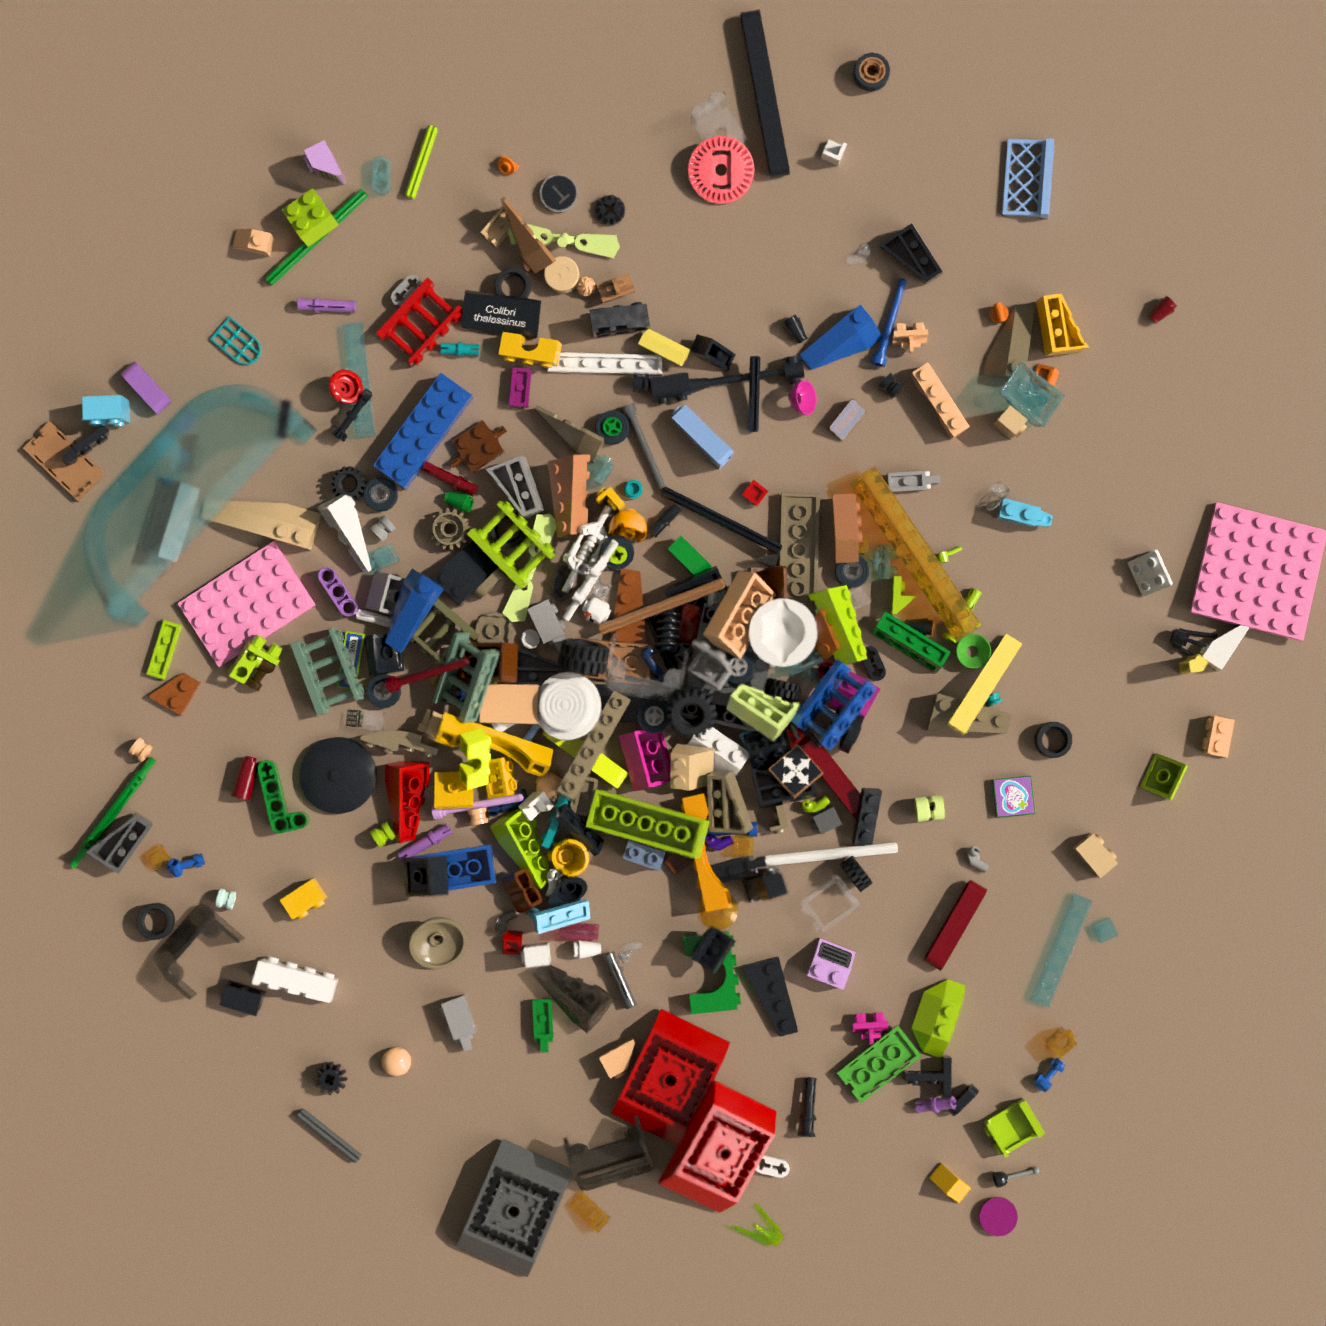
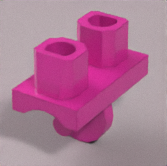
(867, 1028)

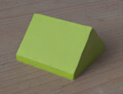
(1163, 776)

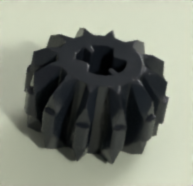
(324, 1074)

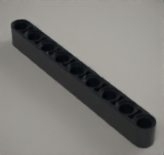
(765, 93)

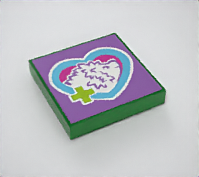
(1013, 796)

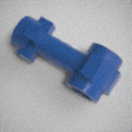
(176, 867)
(1042, 1082)

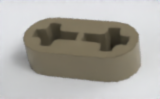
(489, 583)

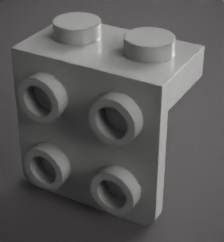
(709, 666)

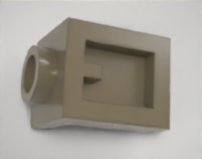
(779, 815)

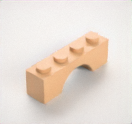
(937, 395)

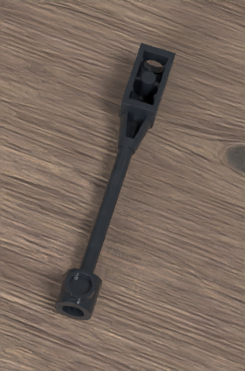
(681, 386)

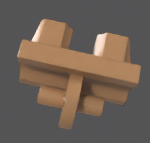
(616, 288)

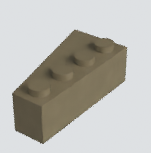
(986, 721)

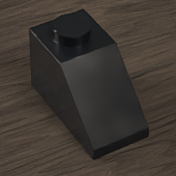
(712, 352)

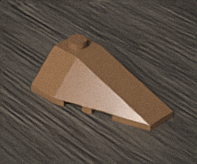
(531, 250)

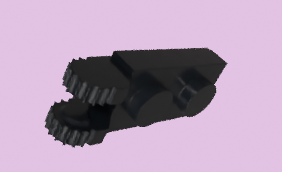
(85, 445)

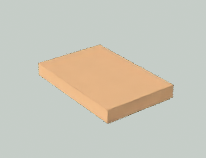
(510, 704)

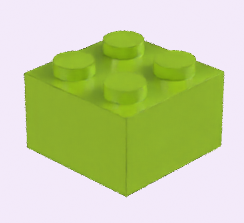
(310, 217)

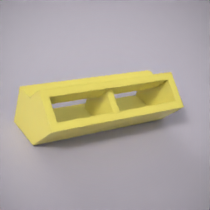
(664, 347)
(1193, 664)

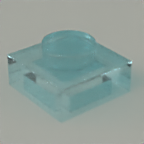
(1105, 930)

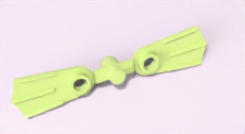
(598, 244)
(519, 600)

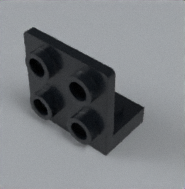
(764, 751)

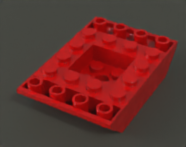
(676, 1050)
(722, 1122)

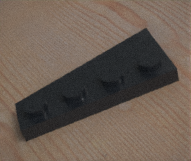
(772, 991)

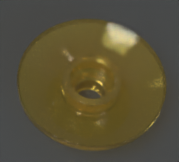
(723, 920)

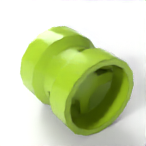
(382, 834)

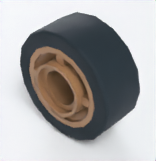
(871, 61)

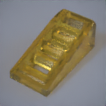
(596, 1227)

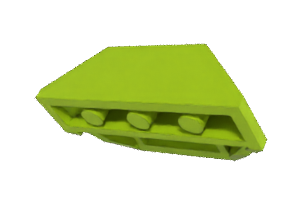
(938, 1016)

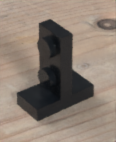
(933, 1077)

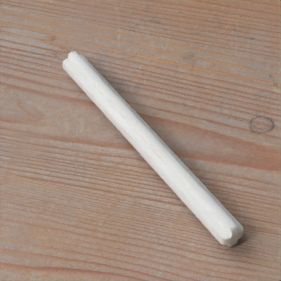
(829, 854)

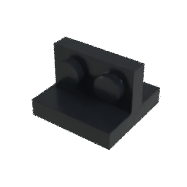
(381, 656)

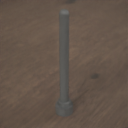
(630, 412)

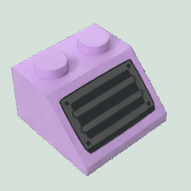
(323, 163)
(831, 963)

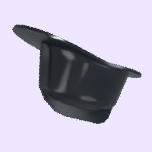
(567, 891)

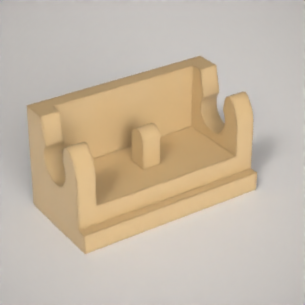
(496, 229)

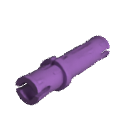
(326, 305)
(431, 839)

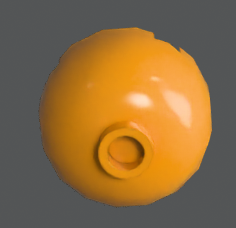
(628, 524)

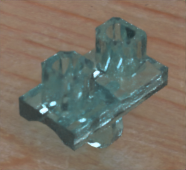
(881, 562)
(813, 659)

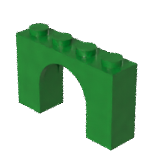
(725, 996)

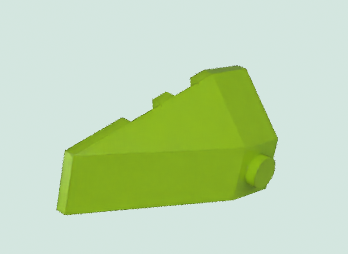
(522, 844)

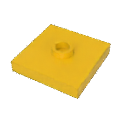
(451, 793)

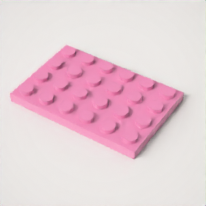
(246, 601)

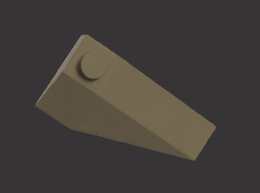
(580, 440)

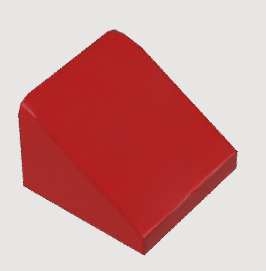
(512, 942)

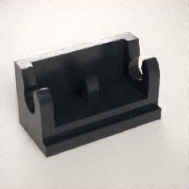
(242, 998)

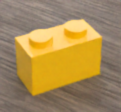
(303, 899)

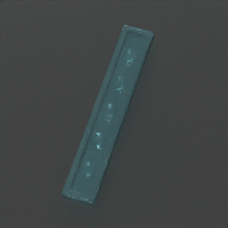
(358, 364)
(1061, 950)

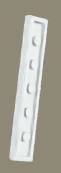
(608, 363)

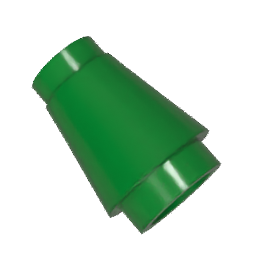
(459, 501)

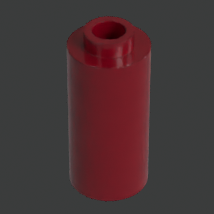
(245, 778)

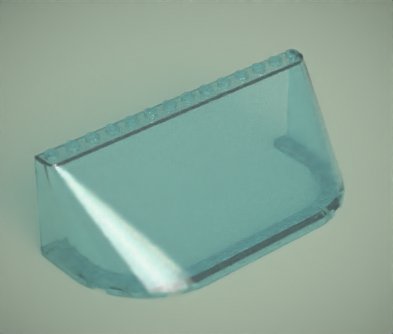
(178, 490)

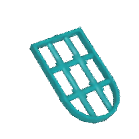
(235, 335)

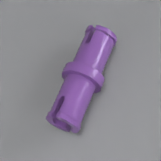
(935, 1104)

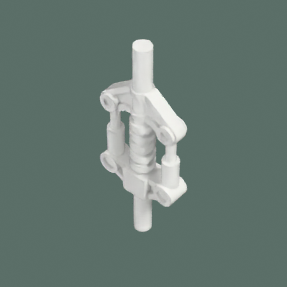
(596, 531)
(584, 590)

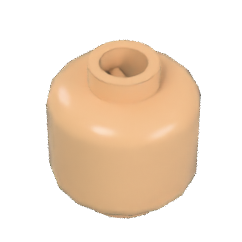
(549, 785)

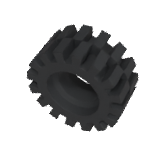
(348, 472)
(782, 689)
(856, 873)

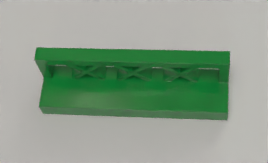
(910, 642)

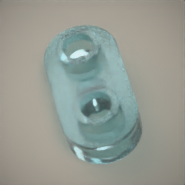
(381, 176)

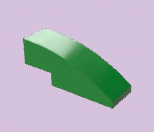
(689, 556)

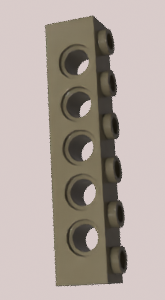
(593, 746)

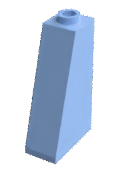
(702, 436)

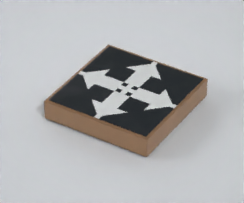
(795, 771)

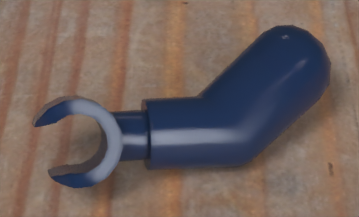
(652, 665)
(494, 810)

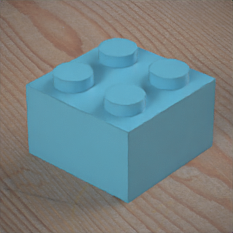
(106, 410)

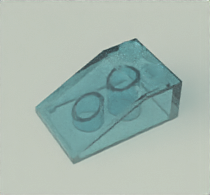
(1031, 395)

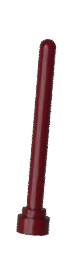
(395, 683)

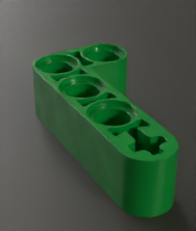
(274, 816)

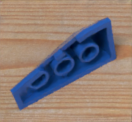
(849, 336)

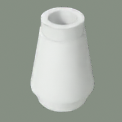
(586, 949)

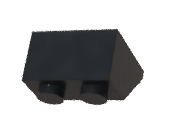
(426, 876)

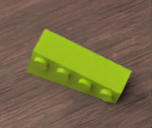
(843, 620)

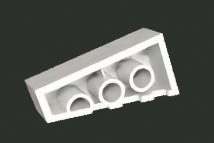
(295, 979)

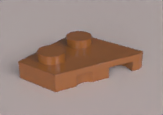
(826, 642)
(176, 693)

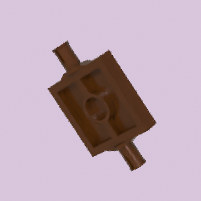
(477, 446)

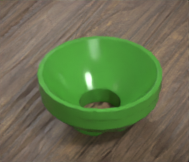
(982, 646)

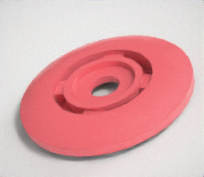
(738, 164)

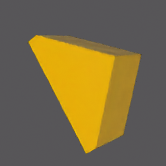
(949, 1183)

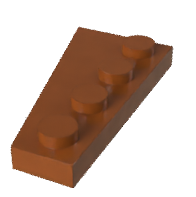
(628, 600)

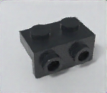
(713, 949)

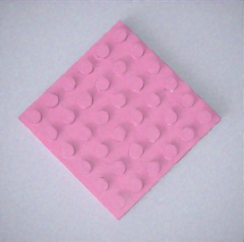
(1258, 571)

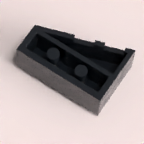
(912, 253)

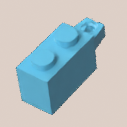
(1023, 514)

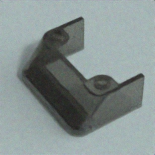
(200, 920)
(611, 1161)

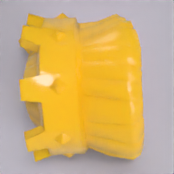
(569, 857)

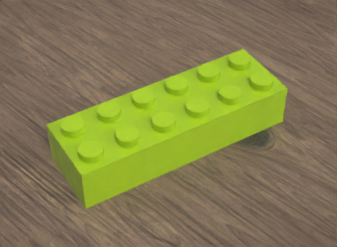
(647, 823)

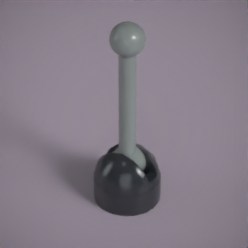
(1001, 1178)

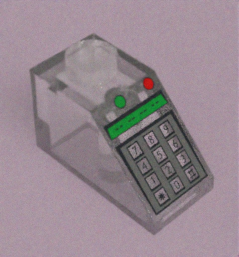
(365, 719)

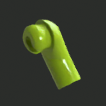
(815, 807)

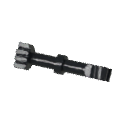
(339, 432)

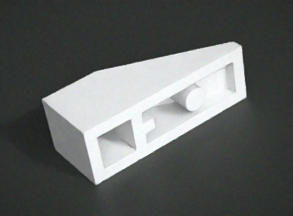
(1222, 648)

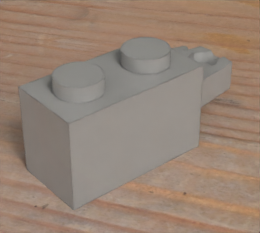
(547, 623)
(459, 1020)

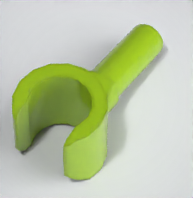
(943, 556)

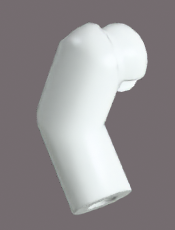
(552, 877)

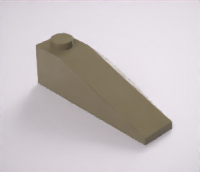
(1011, 344)

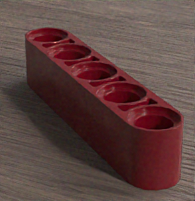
(833, 775)
(955, 925)

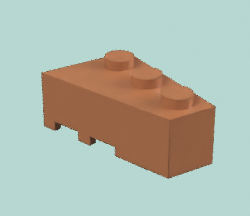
(846, 527)

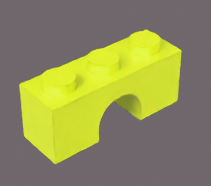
(475, 748)

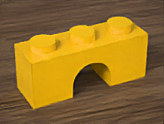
(546, 353)

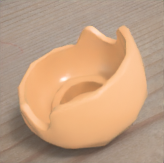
(396, 1061)

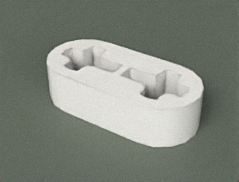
(773, 1171)

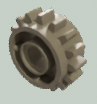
(449, 539)

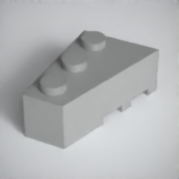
(518, 484)

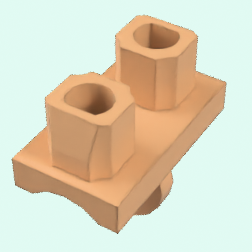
(910, 338)

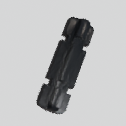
(283, 419)

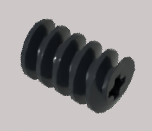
(666, 632)

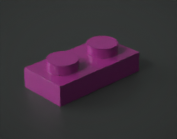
(520, 387)

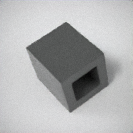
(825, 820)

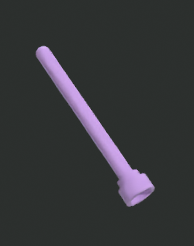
(438, 814)

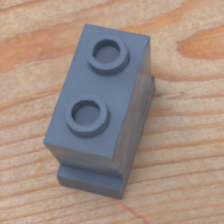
(644, 855)

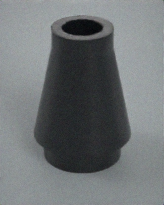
(795, 328)
(922, 625)

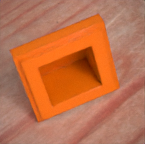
(1049, 373)

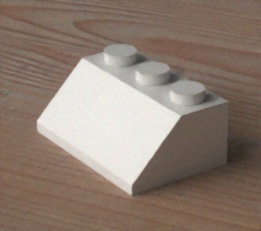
(727, 753)

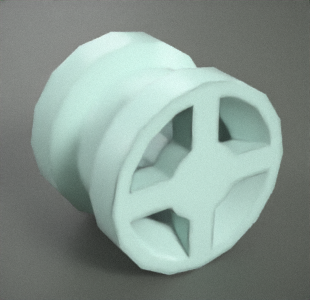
(226, 899)

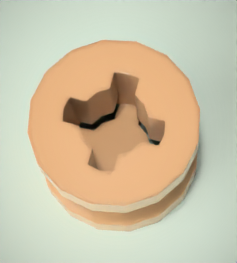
(140, 749)
(477, 816)

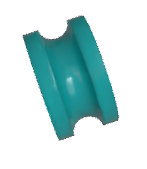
(993, 699)

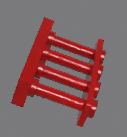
(413, 304)

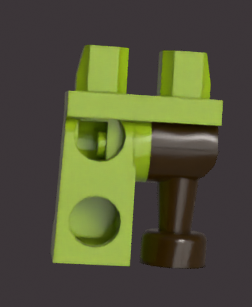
(256, 657)

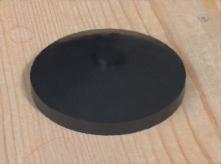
(338, 775)

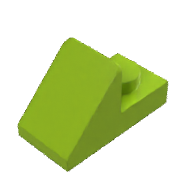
(898, 601)

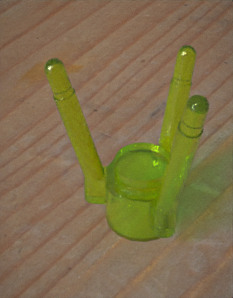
(771, 1235)

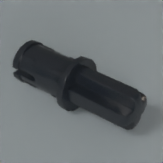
(664, 520)

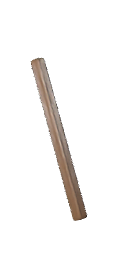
(661, 606)

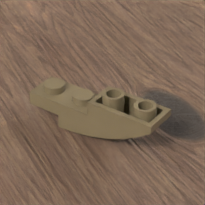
(393, 740)

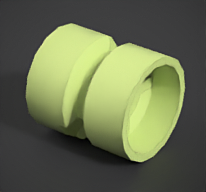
(923, 811)

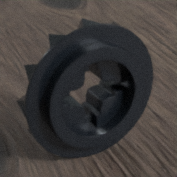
(609, 219)

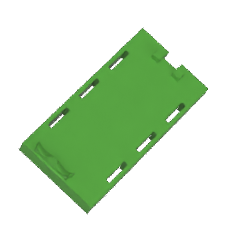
(879, 1063)

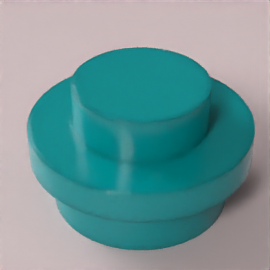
(633, 489)

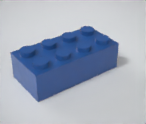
(469, 866)

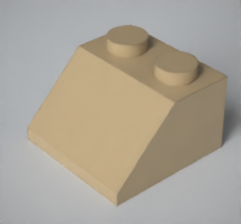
(690, 766)

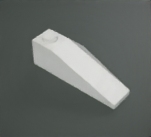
(343, 517)

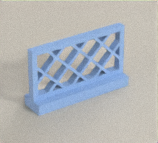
(1045, 178)

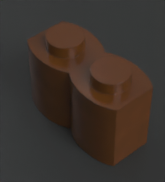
(522, 891)

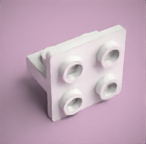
(1150, 573)

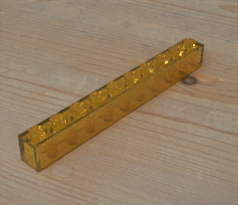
(915, 554)

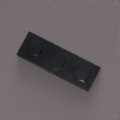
(867, 816)
(578, 829)

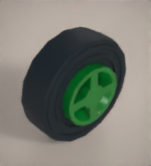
(617, 424)

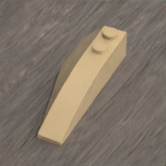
(272, 520)

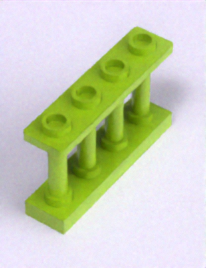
(493, 549)

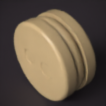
(562, 275)

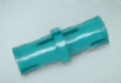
(460, 349)

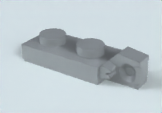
(911, 481)

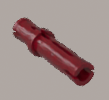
(455, 481)

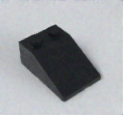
(465, 573)

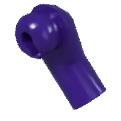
(716, 843)

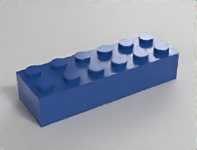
(423, 431)

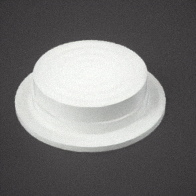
(783, 632)
(568, 706)

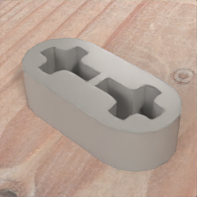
(404, 285)

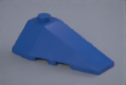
(413, 604)

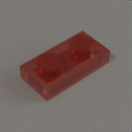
(689, 623)

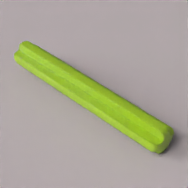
(421, 161)

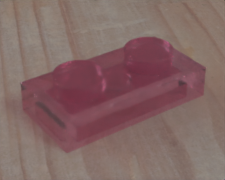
(580, 931)

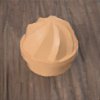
(586, 286)

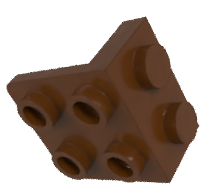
(775, 578)

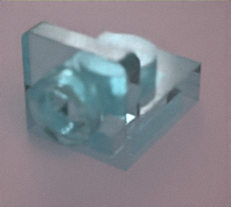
(603, 473)
(383, 558)

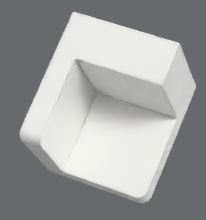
(833, 152)
(534, 804)

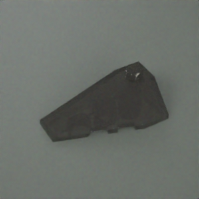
(578, 1000)

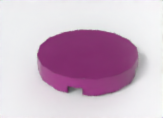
(998, 1216)

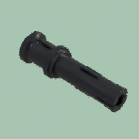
(807, 1117)

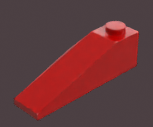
(405, 790)

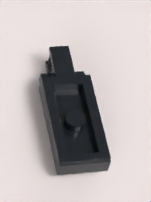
(737, 868)

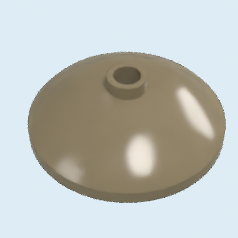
(441, 950)

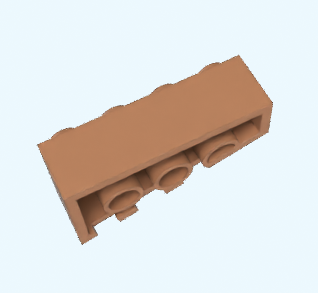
(569, 493)

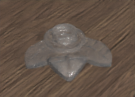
(992, 500)

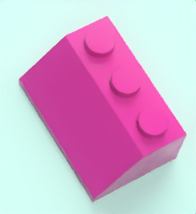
(646, 759)

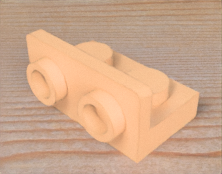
(1218, 736)

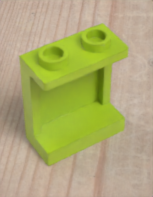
(1013, 1127)

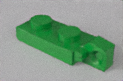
(543, 1022)

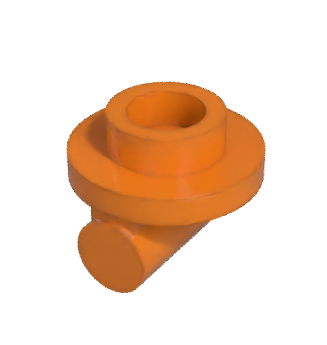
(507, 166)
(998, 313)

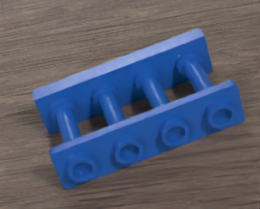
(820, 696)

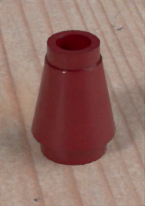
(1162, 309)

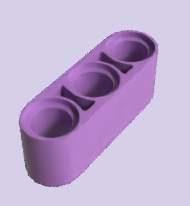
(146, 387)
(334, 583)

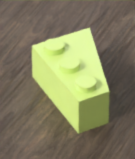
(761, 711)

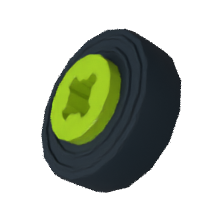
(624, 552)

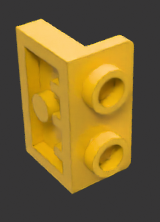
(613, 499)
(501, 778)

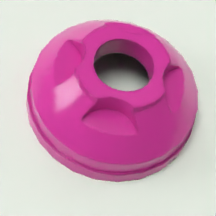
(803, 397)

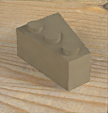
(726, 804)

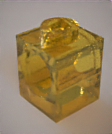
(1052, 1042)

